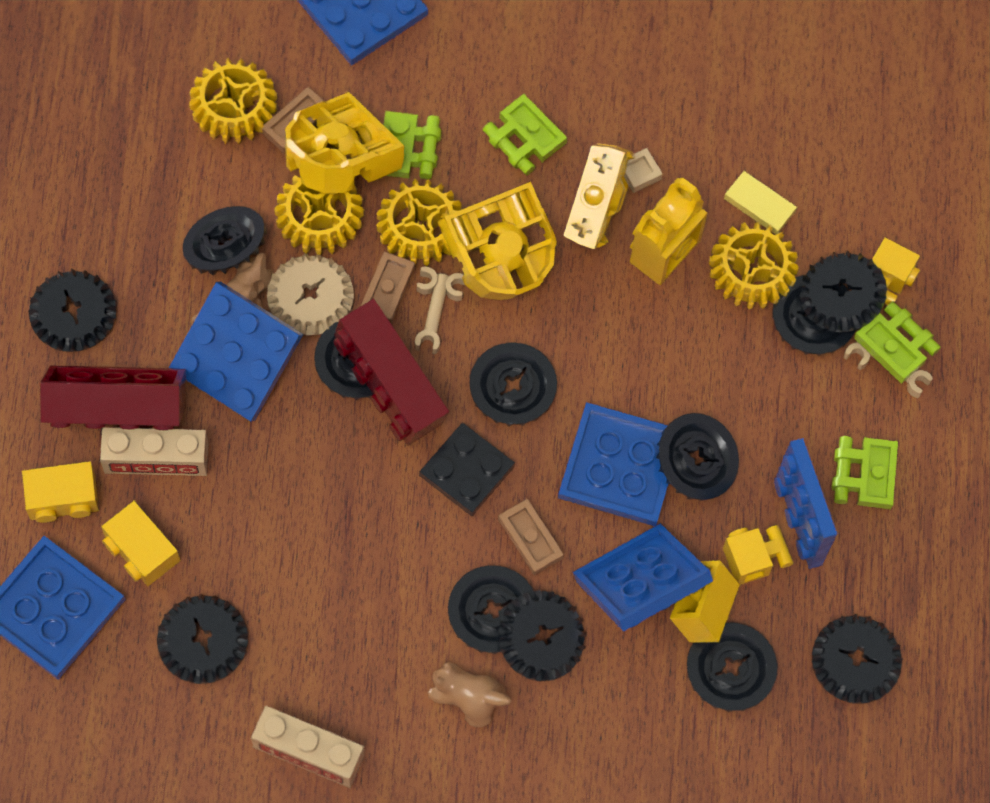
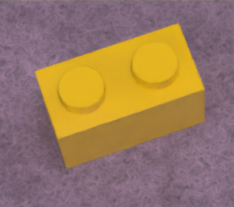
(60, 491)
(140, 544)
(705, 612)

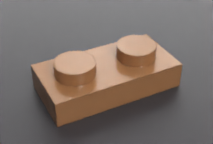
(275, 127)
(389, 283)
(530, 537)

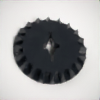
(203, 240)
(853, 309)
(59, 328)
(800, 330)
(510, 362)
(335, 369)
(715, 446)
(470, 600)
(522, 623)
(189, 659)
(836, 670)
(754, 677)

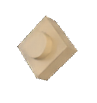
(642, 171)

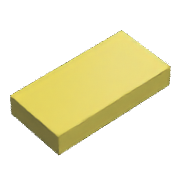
(760, 202)

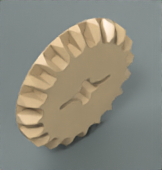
(310, 315)

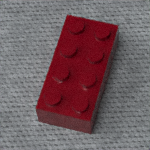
(390, 373)
(113, 396)

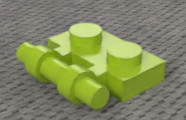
(531, 127)
(405, 129)
(891, 347)
(876, 476)

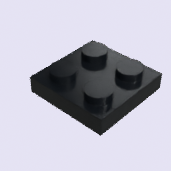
(467, 469)

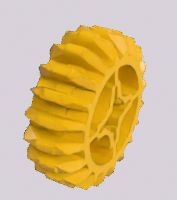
(244, 87)
(308, 231)
(400, 235)
(730, 252)

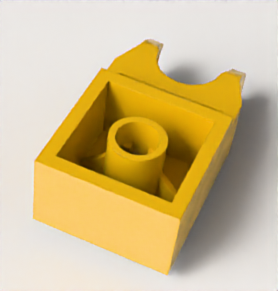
(668, 231)

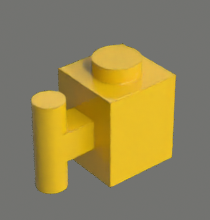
(896, 266)
(751, 557)

